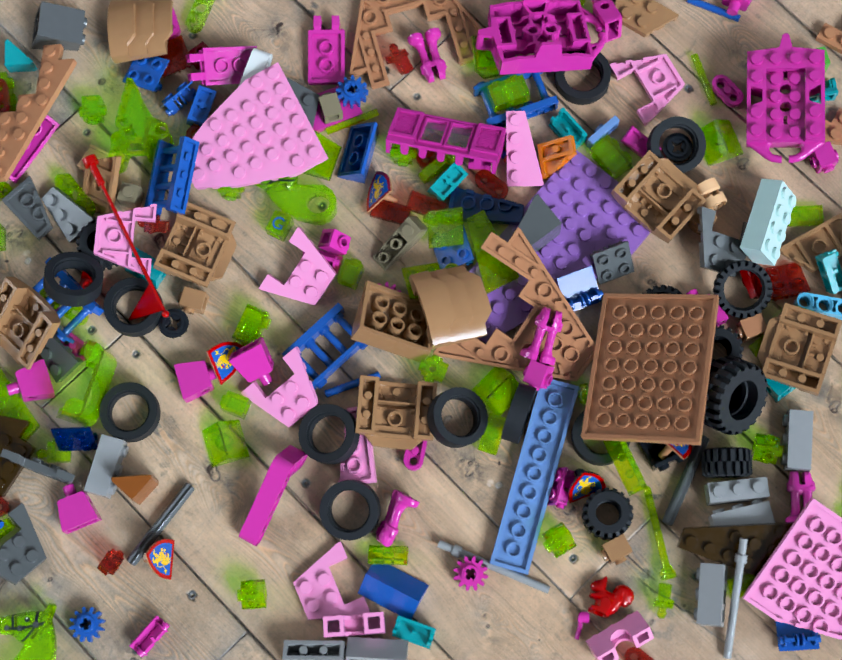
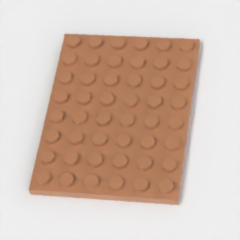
(651, 368)

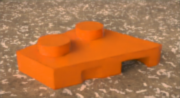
(555, 154)

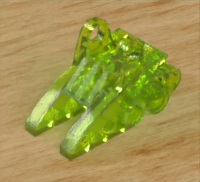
(143, 126)

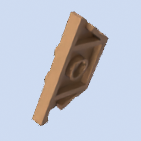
(644, 15)
(109, 169)
(815, 242)

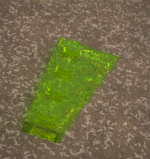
(492, 271)

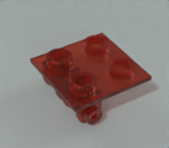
(177, 55)
(787, 281)

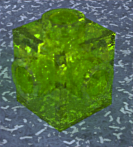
(438, 375)
(766, 448)
(558, 540)
(252, 594)

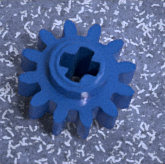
(359, 92)
(92, 629)

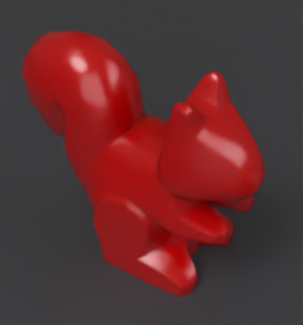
(609, 602)

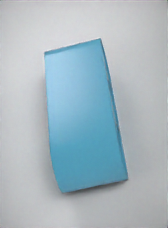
(813, 304)

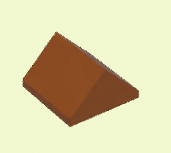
(136, 487)

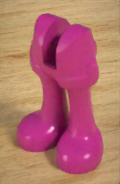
(417, 41)
(542, 326)
(796, 490)
(389, 526)

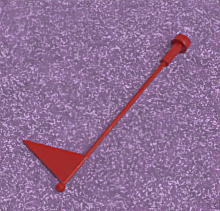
(150, 300)

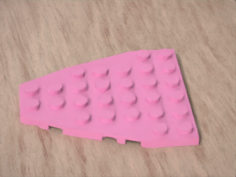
(256, 136)
(804, 574)

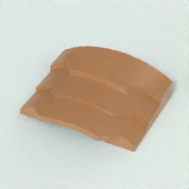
(138, 28)
(658, 196)
(198, 246)
(452, 305)
(25, 321)
(798, 348)
(393, 412)

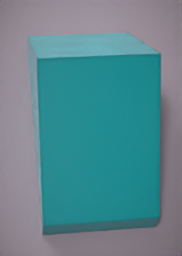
(16, 60)

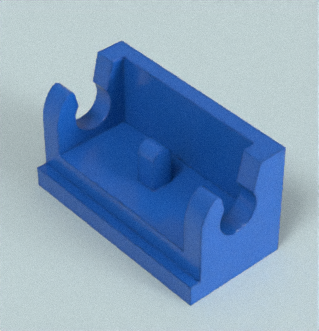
(201, 106)

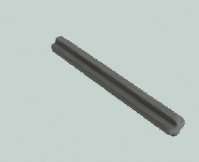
(684, 482)
(160, 524)

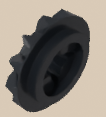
(676, 139)
(171, 332)

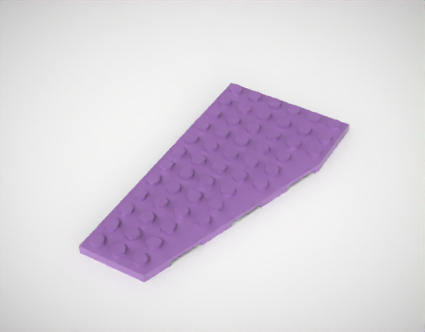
(589, 219)

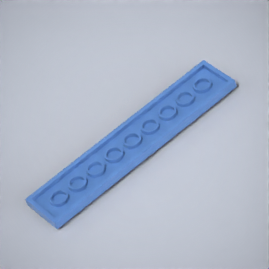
(534, 477)

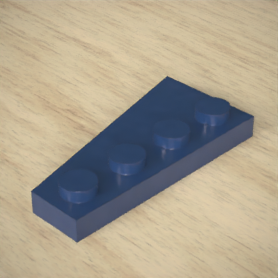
(497, 210)

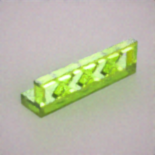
(626, 466)

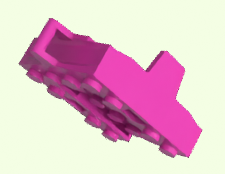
(537, 31)
(805, 118)

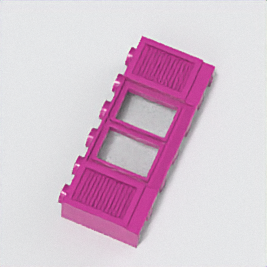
(446, 136)

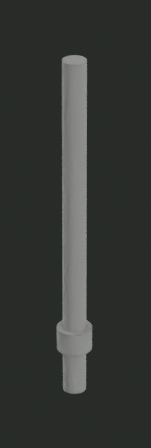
(457, 551)
(740, 559)

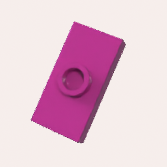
(635, 141)

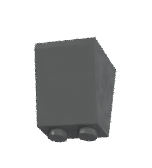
(59, 26)
(540, 224)

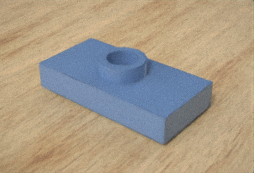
(602, 130)

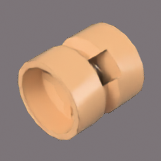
(710, 190)

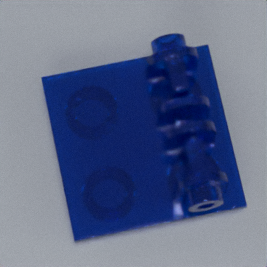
(75, 438)

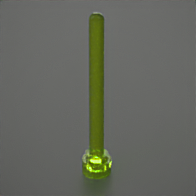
(667, 571)

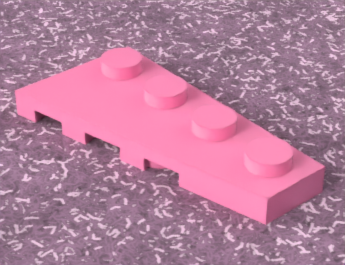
(521, 158)
(361, 463)

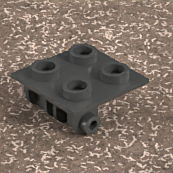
(612, 261)

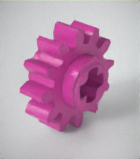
(462, 572)

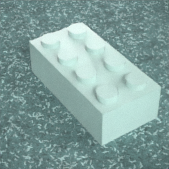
(768, 222)

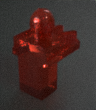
(400, 58)
(159, 226)
(111, 562)

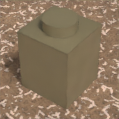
(330, 107)
(130, 195)

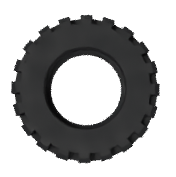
(734, 395)

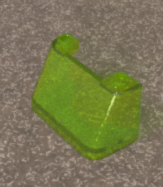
(86, 411)

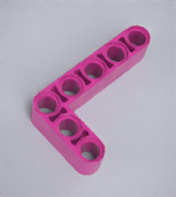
(270, 493)

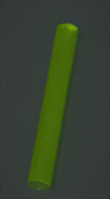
(704, 80)
(352, 121)

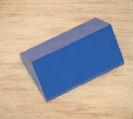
(358, 152)
(393, 589)

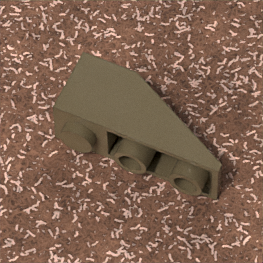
(400, 242)

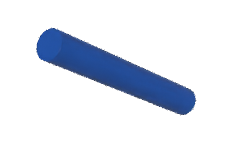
(712, 8)
(346, 386)

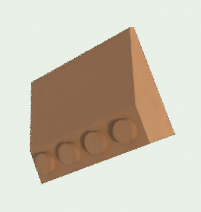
(391, 322)

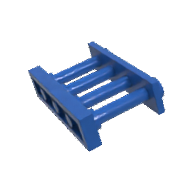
(531, 109)
(181, 178)
(69, 282)
(322, 328)

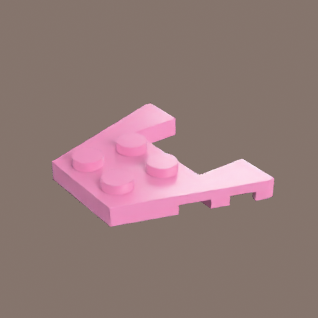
(657, 78)
(112, 243)
(309, 277)
(292, 398)
(319, 590)

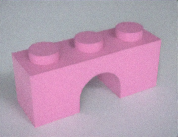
(354, 625)
(631, 628)

